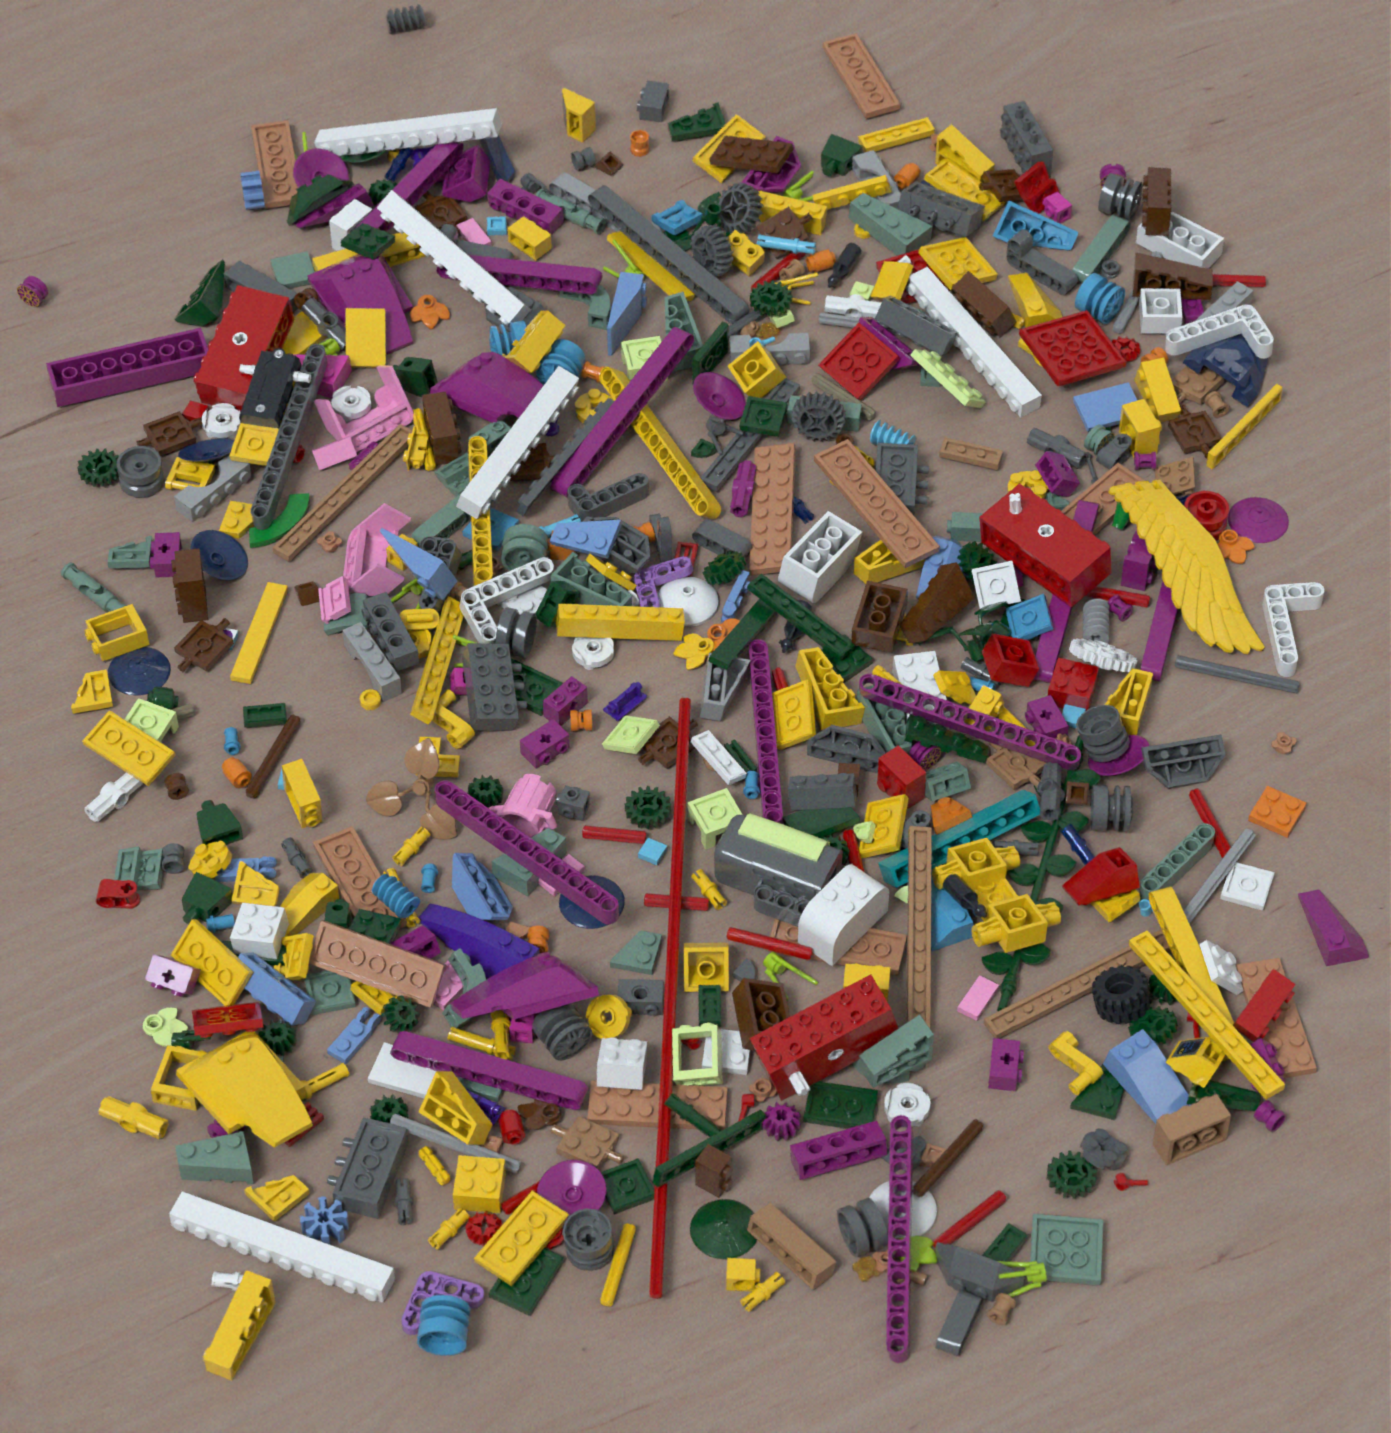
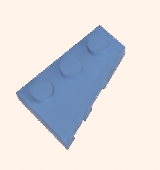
(587, 537)

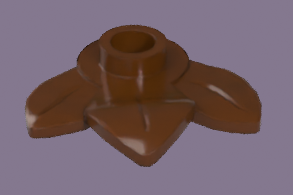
(537, 1114)

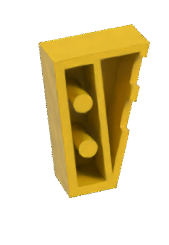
(959, 150)
(536, 341)
(1157, 389)
(880, 564)
(1132, 698)
(455, 1110)

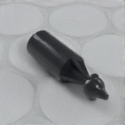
(844, 263)
(792, 632)
(963, 895)

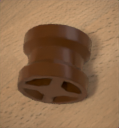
(303, 296)
(176, 786)

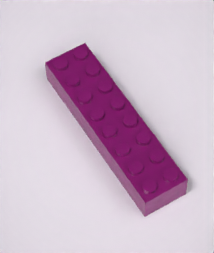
(127, 367)

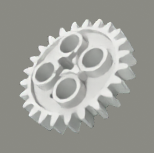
(1102, 655)

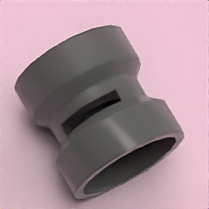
(583, 158)
(173, 858)

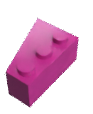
(335, 374)

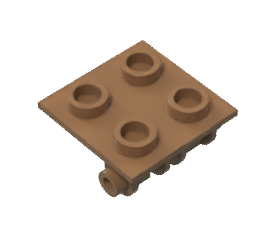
(1178, 476)

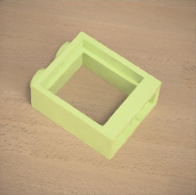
(698, 1077)

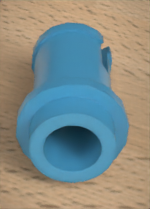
(978, 683)
(231, 744)
(751, 787)
(429, 874)
(220, 922)

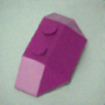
(775, 182)
(892, 342)

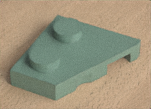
(131, 555)
(639, 953)

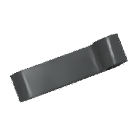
(474, 248)
(1037, 265)
(609, 499)
(441, 550)

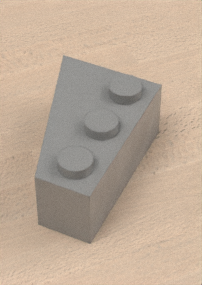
(721, 687)

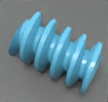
(883, 435)

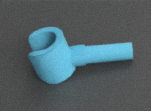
(763, 342)
(1145, 906)

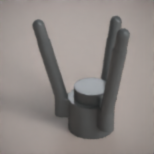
(531, 184)
(716, 427)

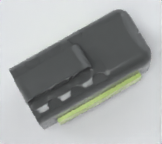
(775, 865)

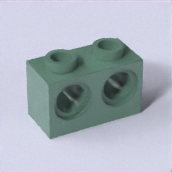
(946, 781)

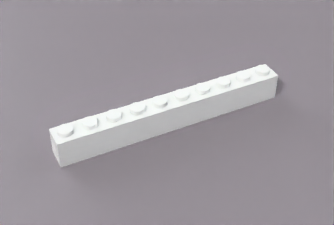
(410, 132)
(453, 258)
(974, 343)
(518, 442)
(282, 1247)

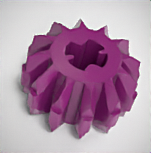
(781, 1121)

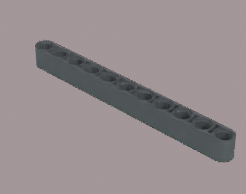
(668, 254)
(288, 438)

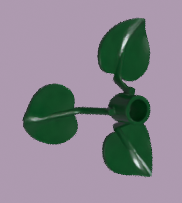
(711, 214)
(974, 645)

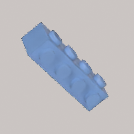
(277, 991)

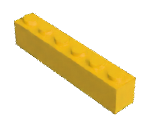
(397, 253)
(620, 622)

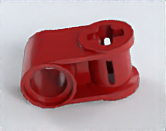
(115, 894)

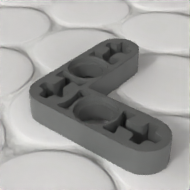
(663, 536)

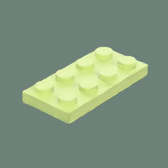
(945, 375)

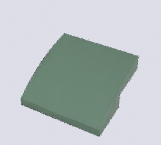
(455, 475)
(350, 618)
(140, 867)

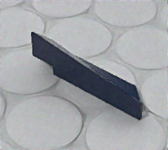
(499, 158)

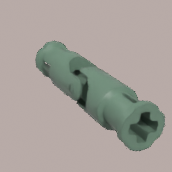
(574, 213)
(91, 588)

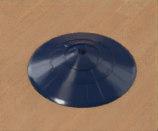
(207, 450)
(220, 554)
(139, 671)
(582, 918)

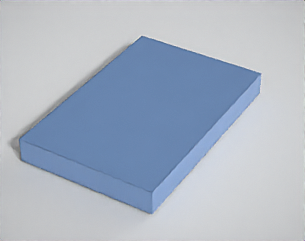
(1103, 405)

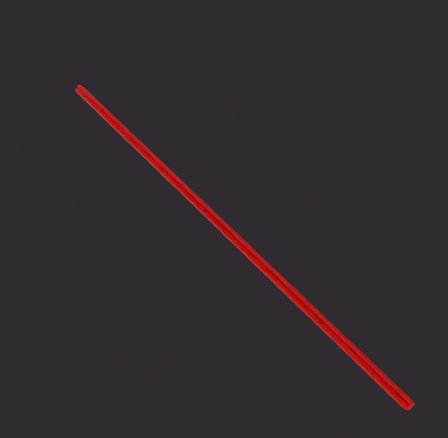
(670, 995)

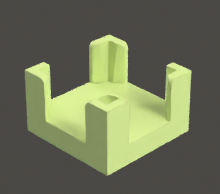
(636, 353)
(152, 719)
(712, 815)

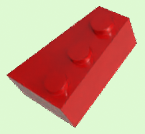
(1264, 1006)

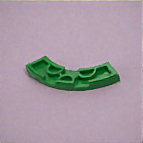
(295, 510)

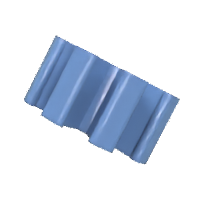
(252, 190)
(324, 1221)

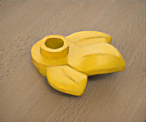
(693, 650)

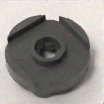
(1113, 1150)

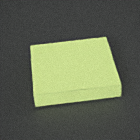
(630, 734)

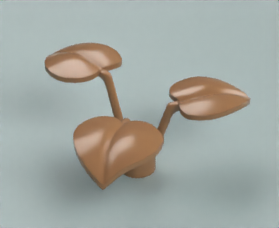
(386, 800)

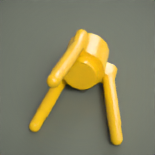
(800, 284)

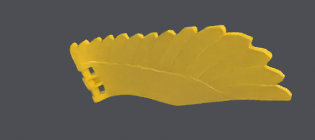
(1189, 565)

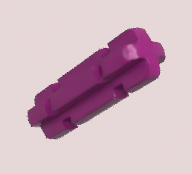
(362, 455)

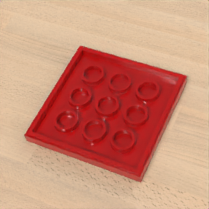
(1072, 348)

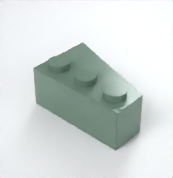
(516, 875)
(898, 1052)
(216, 1159)

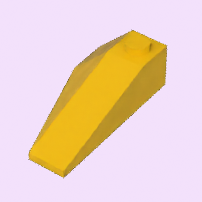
(1032, 301)
(308, 901)

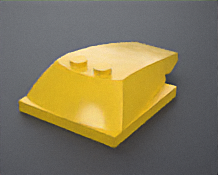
(249, 1087)

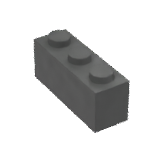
(822, 791)

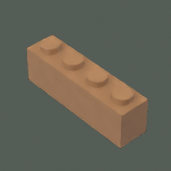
(791, 1246)

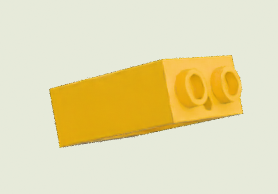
(111, 621)
(302, 793)
(169, 1094)

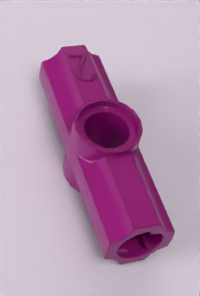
(743, 488)

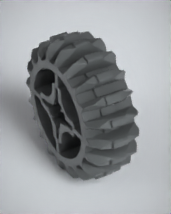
(743, 211)
(712, 250)
(818, 421)

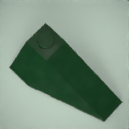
(206, 299)

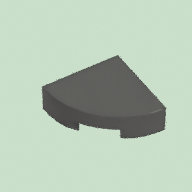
(744, 970)

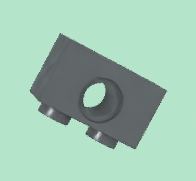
(649, 990)

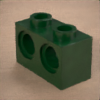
(557, 593)

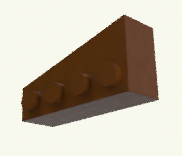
(1157, 202)
(1161, 273)
(940, 602)

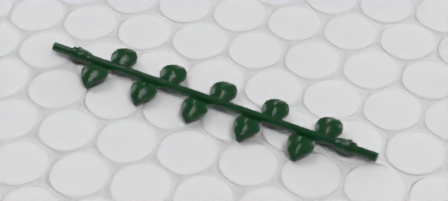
(1027, 874)

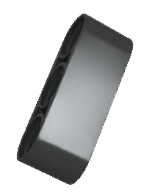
(720, 539)
(958, 1323)

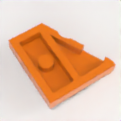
(948, 813)

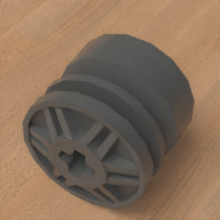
(1116, 195)
(1102, 733)
(1110, 807)
(562, 1031)
(586, 1228)

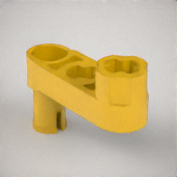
(459, 730)
(1065, 1050)

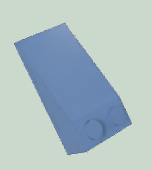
(626, 308)
(428, 569)
(1146, 1076)

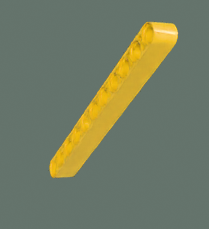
(665, 450)

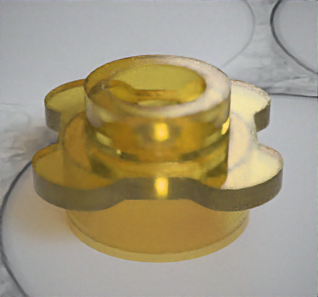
(767, 330)
(865, 1262)

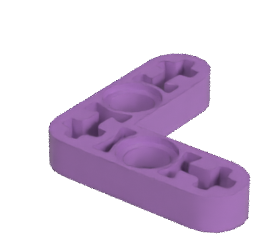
(653, 578)
(438, 1287)

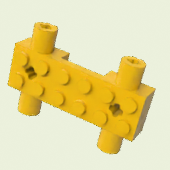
(1010, 918)

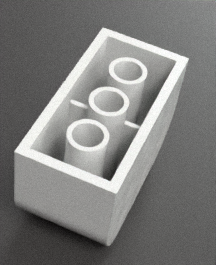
(820, 557)
(842, 913)

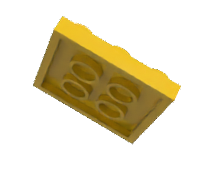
(954, 259)

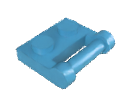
(679, 222)

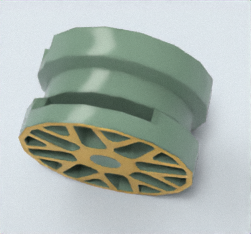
(1098, 438)

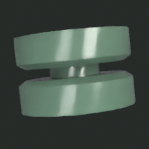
(523, 545)

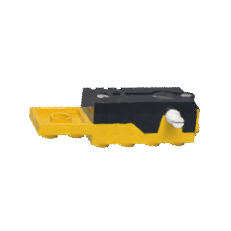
(265, 404)

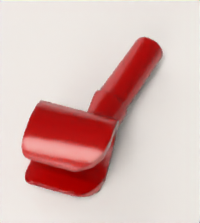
(1195, 1026)
(692, 1043)
(747, 1101)
(1123, 1183)

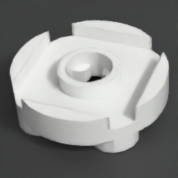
(355, 410)
(218, 429)
(592, 659)
(907, 1092)

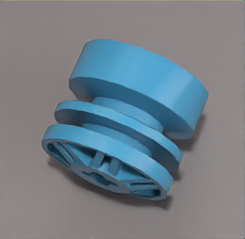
(1100, 298)
(502, 341)
(563, 354)
(443, 1325)

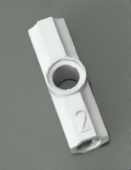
(853, 306)
(112, 796)

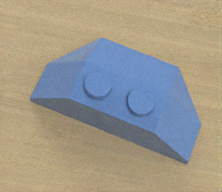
(947, 554)
(478, 889)

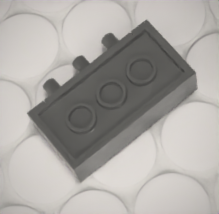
(1025, 137)
(941, 209)
(898, 469)
(491, 687)
(369, 1167)

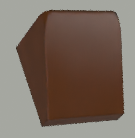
(609, 164)
(307, 593)
(1077, 793)

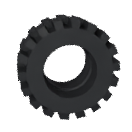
(1121, 994)

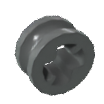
(1110, 264)

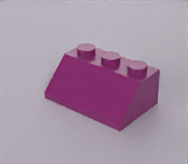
(468, 176)

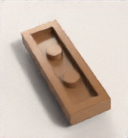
(971, 453)

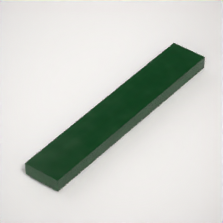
(800, 617)
(742, 635)
(721, 1141)

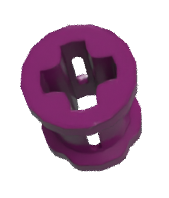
(1145, 460)
(1126, 610)

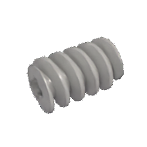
(1096, 620)

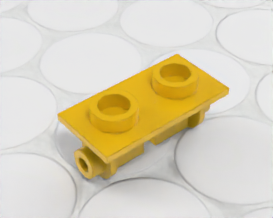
(413, 455)

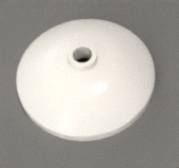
(694, 596)
(923, 1209)

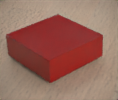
(194, 410)

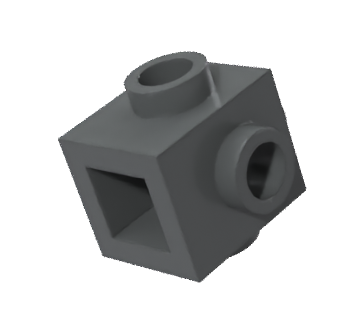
(573, 802)

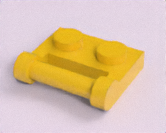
(190, 471)

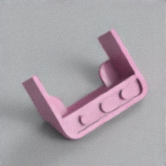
(376, 424)
(367, 553)

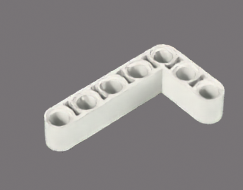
(1220, 327)
(500, 593)
(1276, 604)

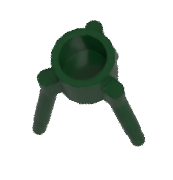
(185, 1038)

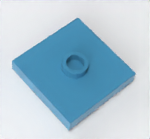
(499, 524)
(1030, 618)

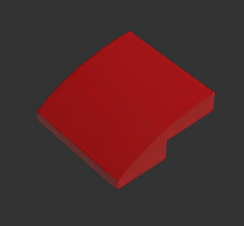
(1036, 186)

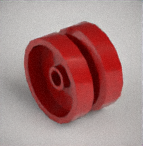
(1209, 510)

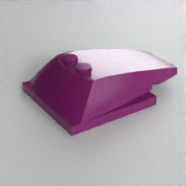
(365, 284)
(490, 387)
(526, 989)

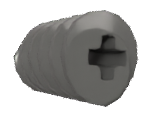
(405, 18)

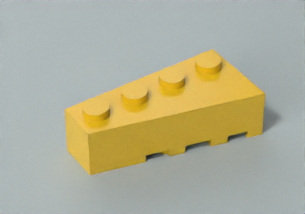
(831, 698)
(240, 1325)

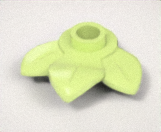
(165, 1024)

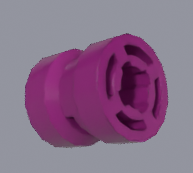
(1270, 1116)

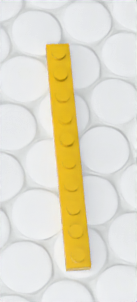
(1207, 1015)

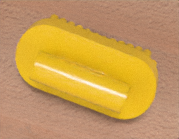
(419, 619)

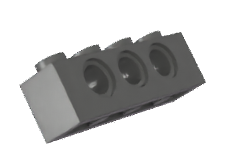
(390, 631)

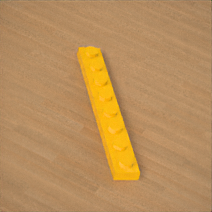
(437, 661)

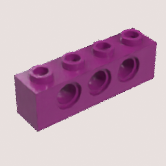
(519, 203)
(838, 1150)

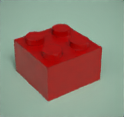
(1010, 660)
(1073, 683)
(901, 775)

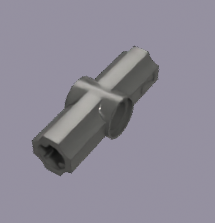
(320, 316)
(1057, 444)
(1050, 791)

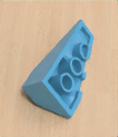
(1043, 230)
(948, 920)

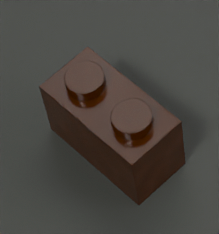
(713, 1171)

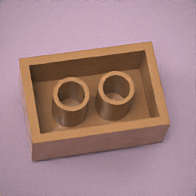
(1191, 1129)

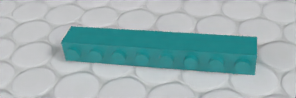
(983, 824)

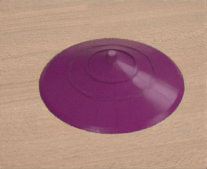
(316, 163)
(719, 395)
(1258, 519)
(1125, 762)
(573, 1186)

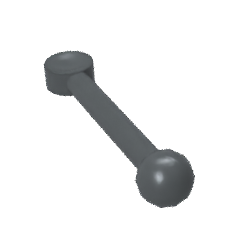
(1094, 478)

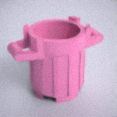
(529, 805)

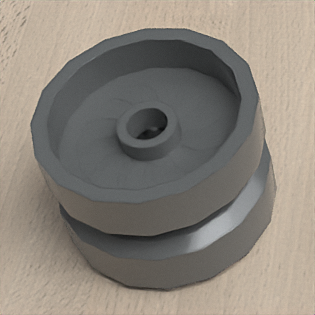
(140, 471)
(517, 631)
(862, 1227)

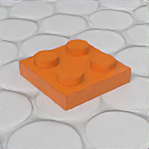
(1277, 811)

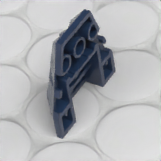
(1234, 362)

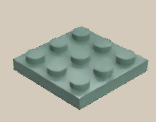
(1068, 1248)

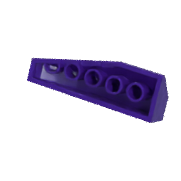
(480, 940)

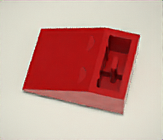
(1103, 877)

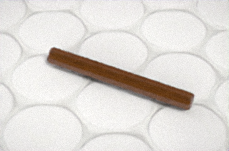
(273, 756)
(947, 1158)

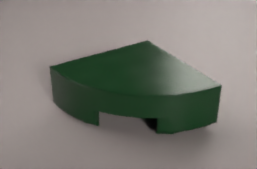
(703, 449)

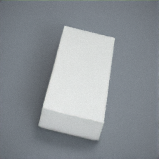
(718, 757)

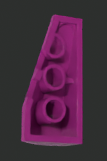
(334, 206)
(1332, 932)

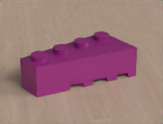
(1137, 565)

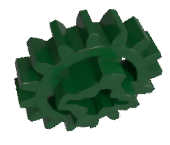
(770, 298)
(98, 467)
(973, 557)
(724, 568)
(647, 807)
(1157, 1024)
(1071, 1175)

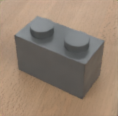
(653, 101)

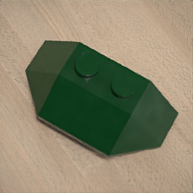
(315, 195)

